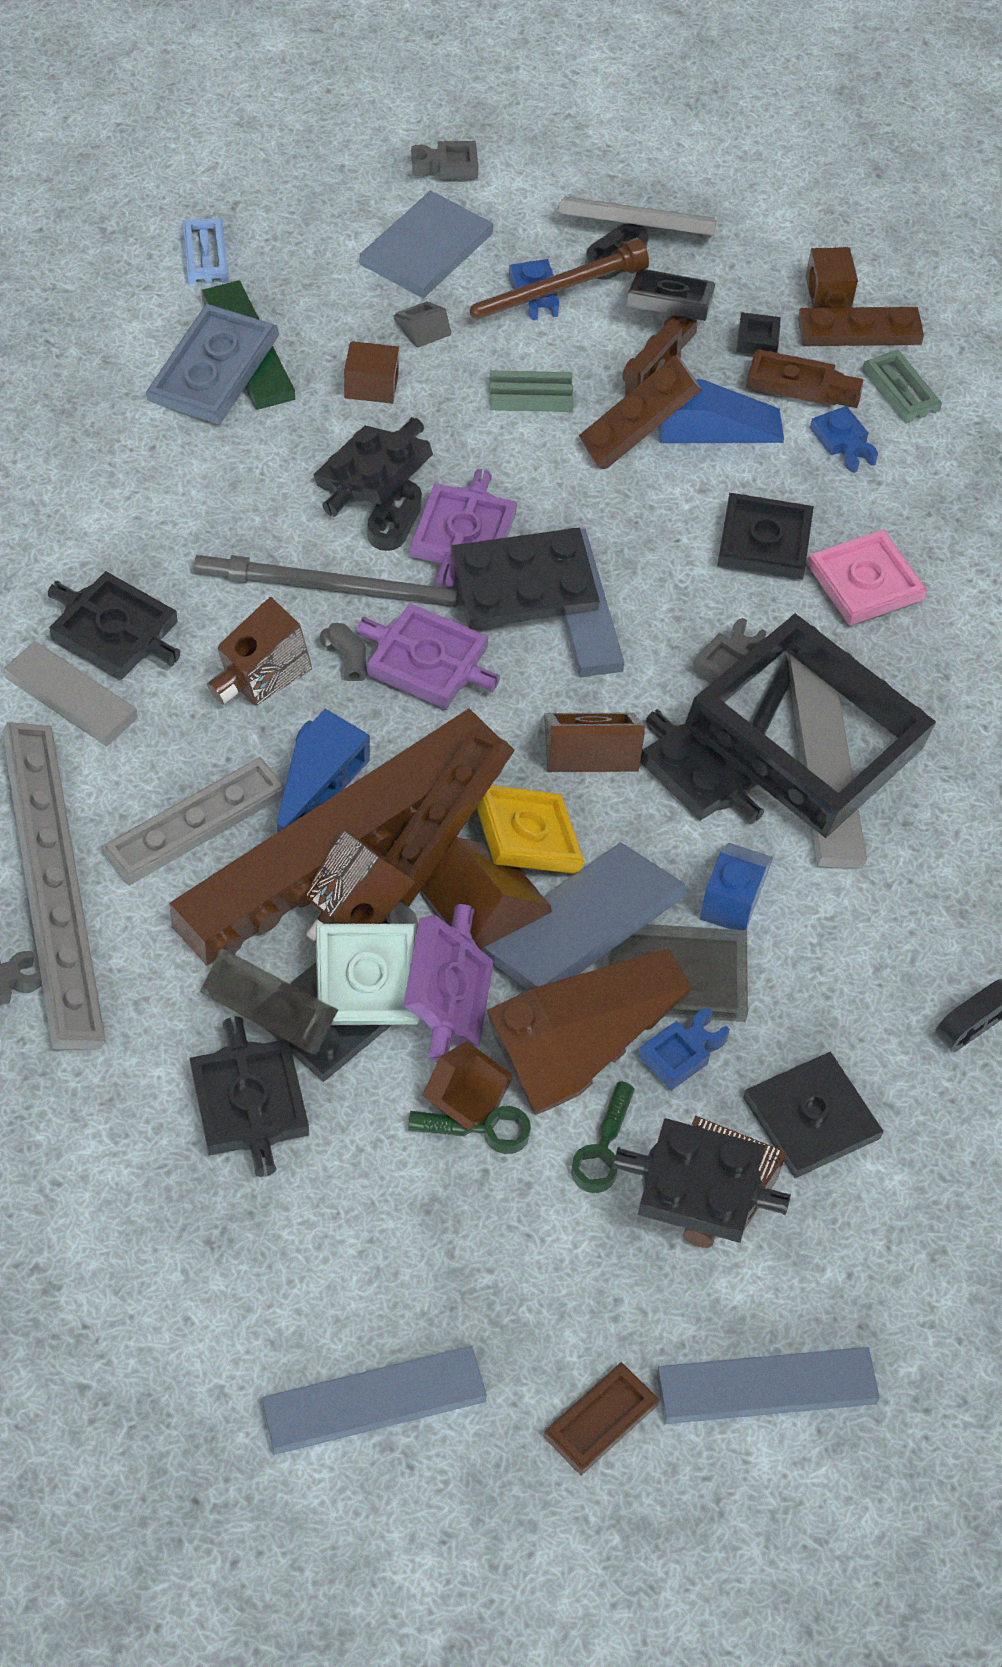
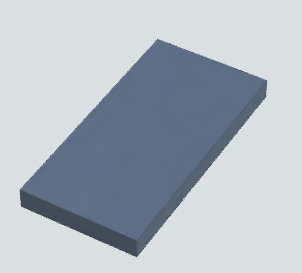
(587, 918)

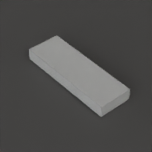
(70, 693)

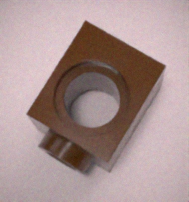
(831, 277)

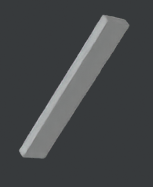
(826, 754)

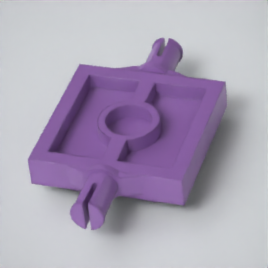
(460, 517)
(427, 655)
(449, 981)

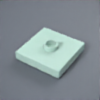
(365, 972)

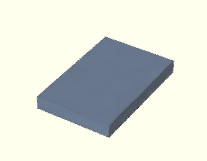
(426, 244)
(212, 363)

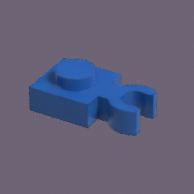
(530, 272)
(843, 433)
(681, 1053)

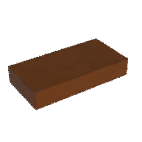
(601, 1418)

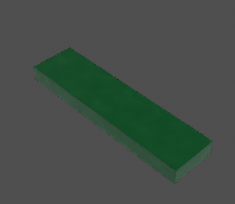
(270, 381)

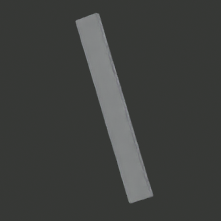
(53, 888)

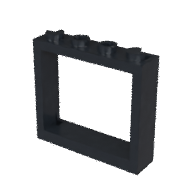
(778, 770)

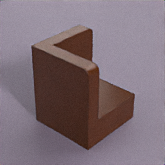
(371, 372)
(467, 1085)

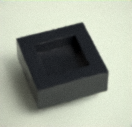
(758, 332)

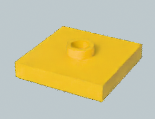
(529, 830)

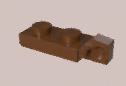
(658, 350)
(802, 379)

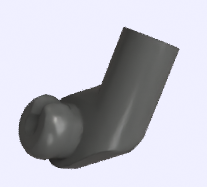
(354, 650)

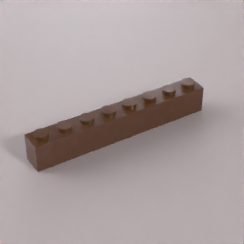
(274, 875)

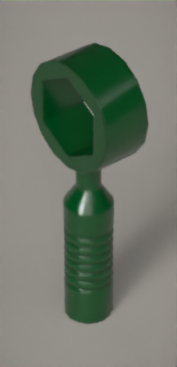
(445, 1124)
(608, 1131)

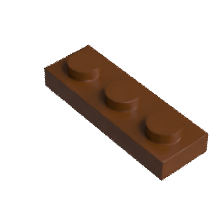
(860, 326)
(640, 412)

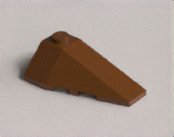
(576, 1026)

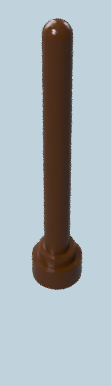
(630, 257)

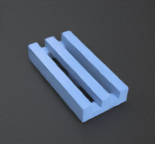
(205, 272)

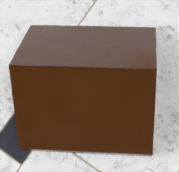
(593, 742)
(498, 893)

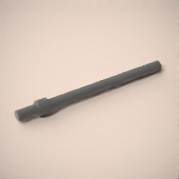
(240, 569)

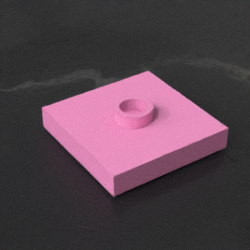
(866, 577)

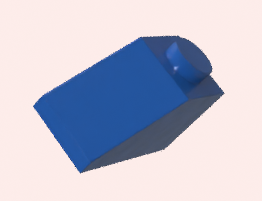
(735, 887)

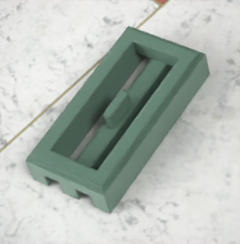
(895, 387)
(531, 391)

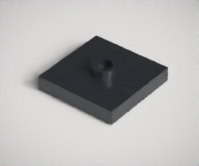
(671, 294)
(766, 536)
(813, 1114)

